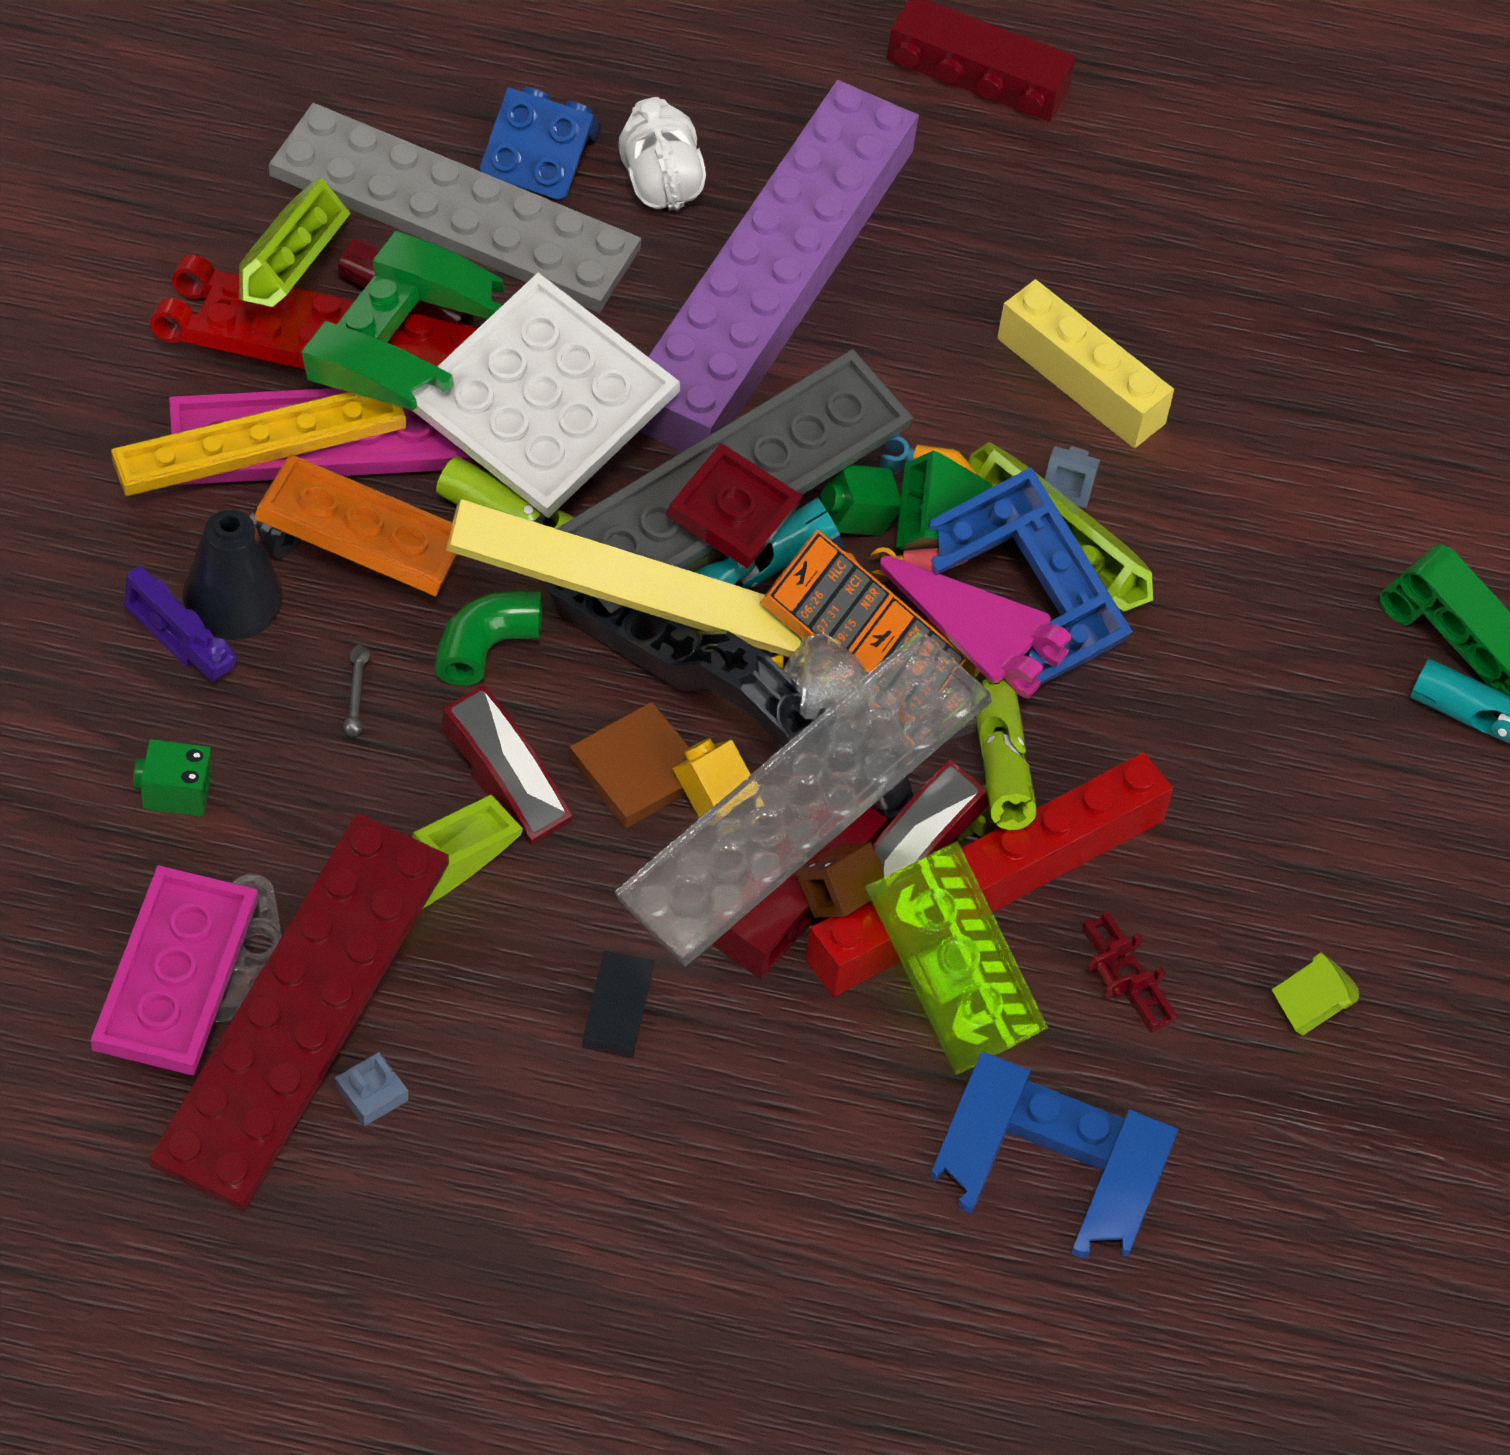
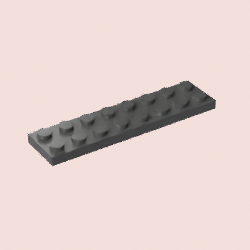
(794, 436)

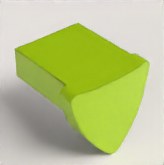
(1316, 993)

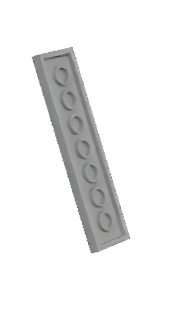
(456, 206)

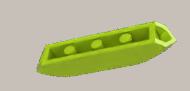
(291, 244)
(1115, 563)

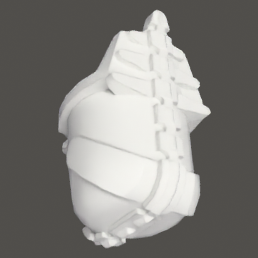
(662, 155)

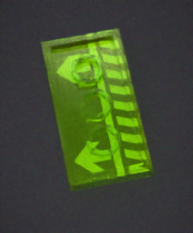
(956, 957)

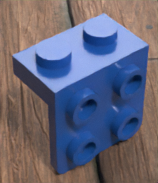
(538, 142)

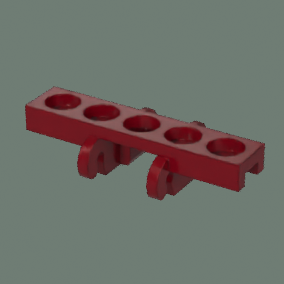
(1131, 985)

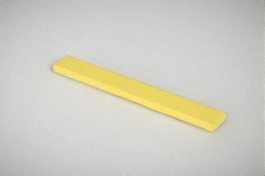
(617, 576)

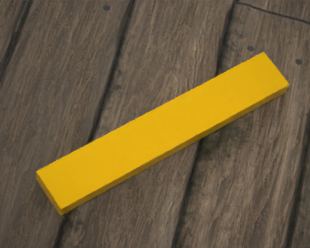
(252, 440)

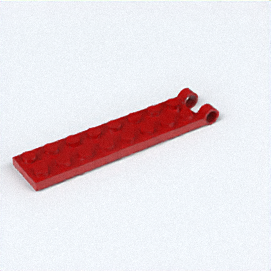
(280, 330)

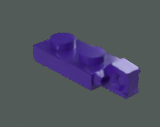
(175, 625)

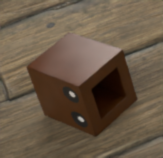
(838, 879)

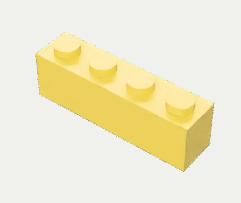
(1085, 363)

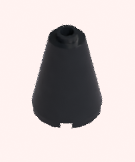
(232, 578)

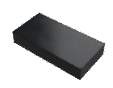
(618, 1004)

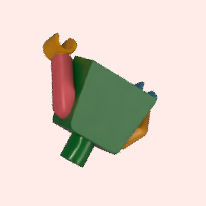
(932, 485)

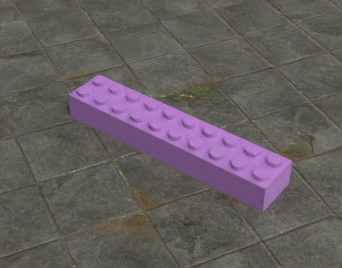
(778, 261)

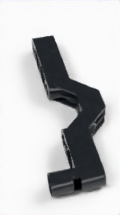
(706, 662)

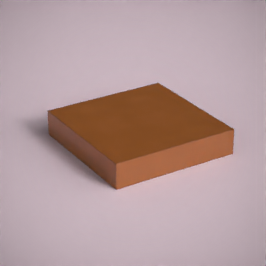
(633, 764)

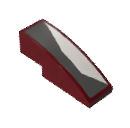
(505, 763)
(931, 818)

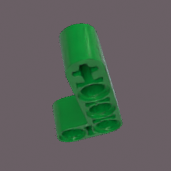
(1459, 609)

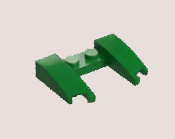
(356, 349)

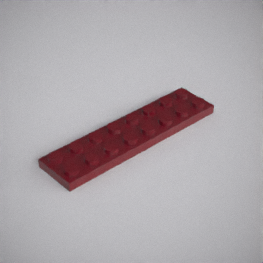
(299, 1012)

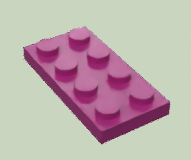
(175, 970)

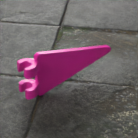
(983, 625)

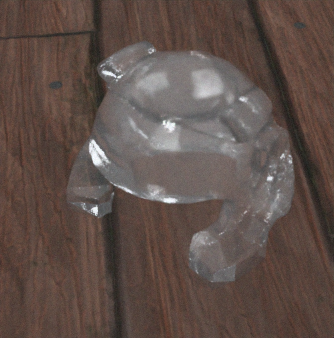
(823, 672)

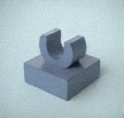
(1073, 473)
(371, 1089)

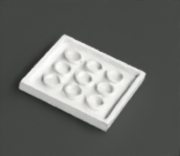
(545, 394)

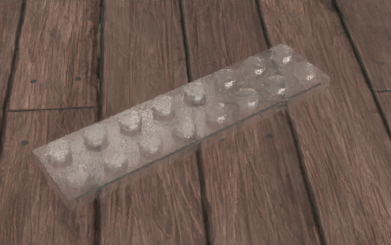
(803, 797)

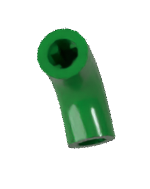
(480, 626)

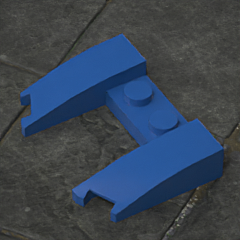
(1026, 512)
(1005, 1102)

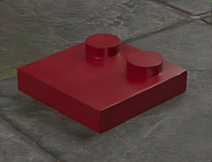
(734, 505)

